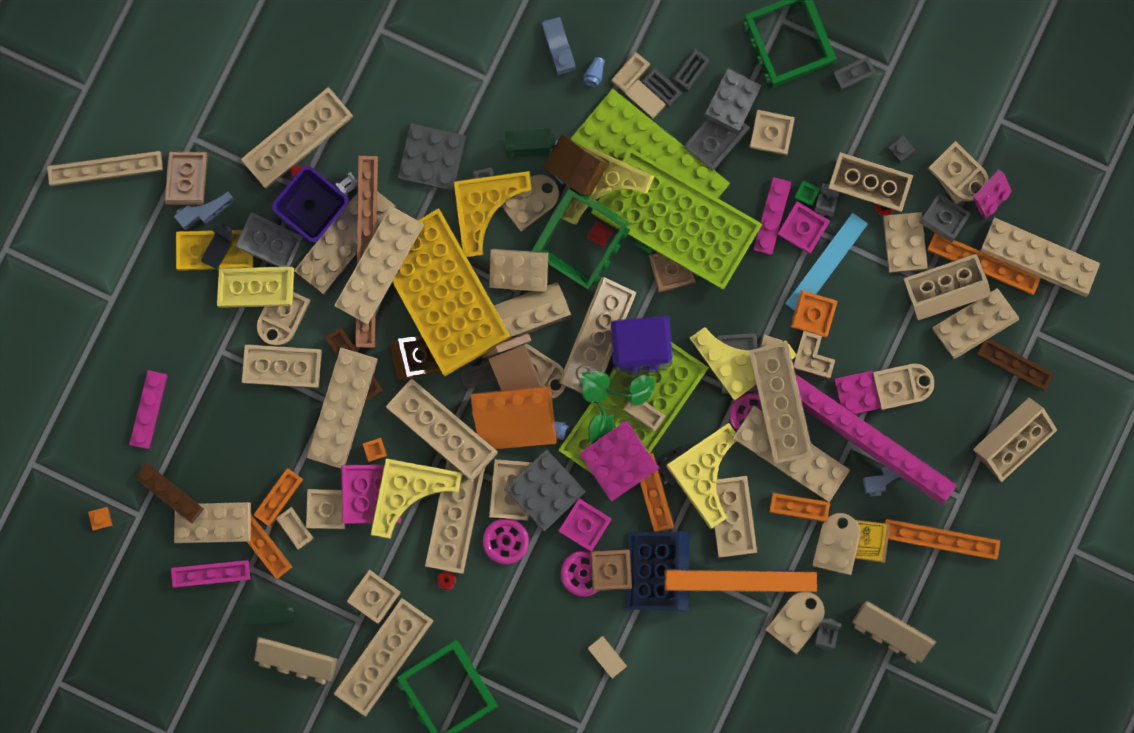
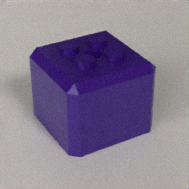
(310, 186)
(641, 344)

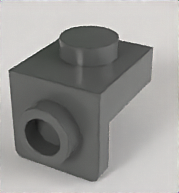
(826, 200)
(827, 634)

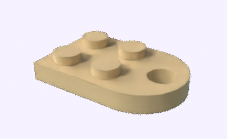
(958, 172)
(532, 205)
(282, 319)
(546, 369)
(901, 385)
(837, 546)
(796, 622)

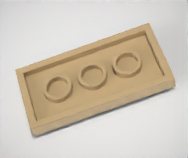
(975, 324)
(281, 366)
(216, 524)
(736, 532)

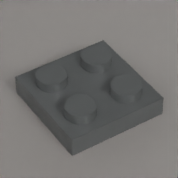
(945, 218)

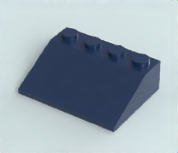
(649, 559)

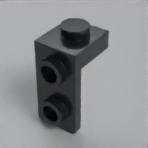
(218, 246)
(666, 476)

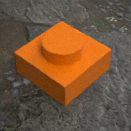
(374, 449)
(100, 518)

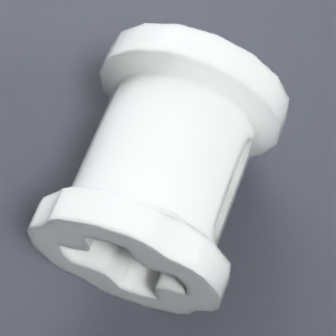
(354, 183)

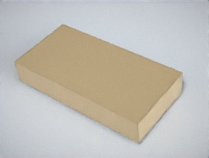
(630, 72)
(645, 99)
(645, 414)
(294, 528)
(607, 657)

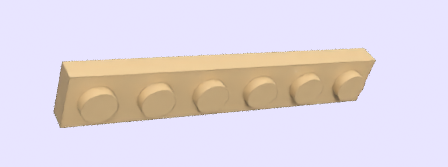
(105, 168)

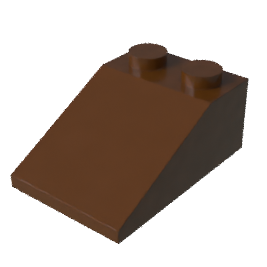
(576, 165)
(412, 358)

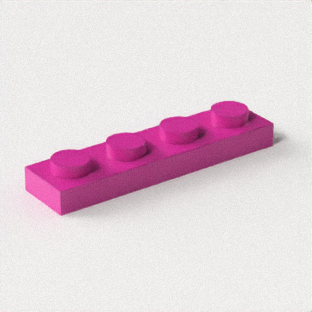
(772, 216)
(148, 409)
(210, 573)

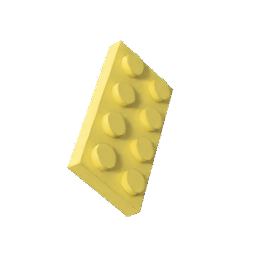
(255, 287)

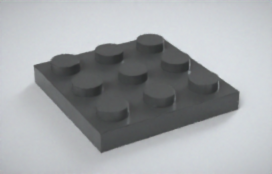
(431, 157)
(545, 490)

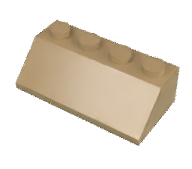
(870, 182)
(947, 287)
(533, 311)
(1015, 439)
(893, 632)
(295, 659)

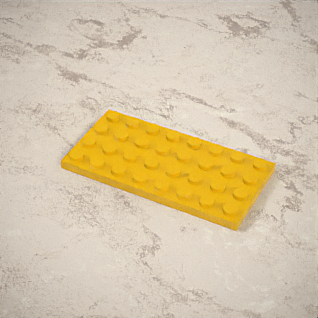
(447, 297)

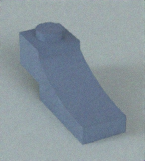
(558, 46)
(189, 216)
(876, 484)

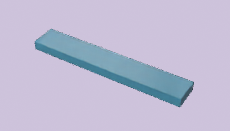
(830, 258)

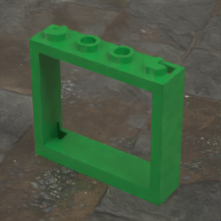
(763, 59)
(562, 266)
(414, 702)

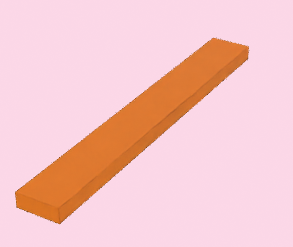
(741, 581)

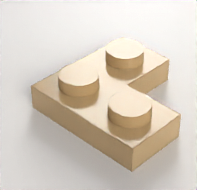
(807, 357)

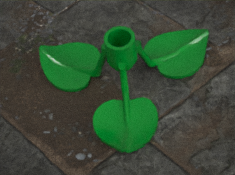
(595, 389)

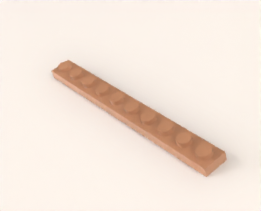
(365, 231)

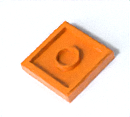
(813, 313)

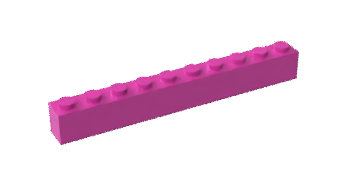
(874, 443)

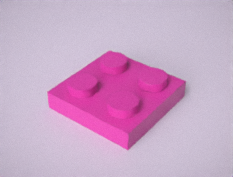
(992, 194)
(803, 227)
(858, 392)
(585, 525)

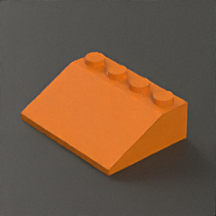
(515, 417)

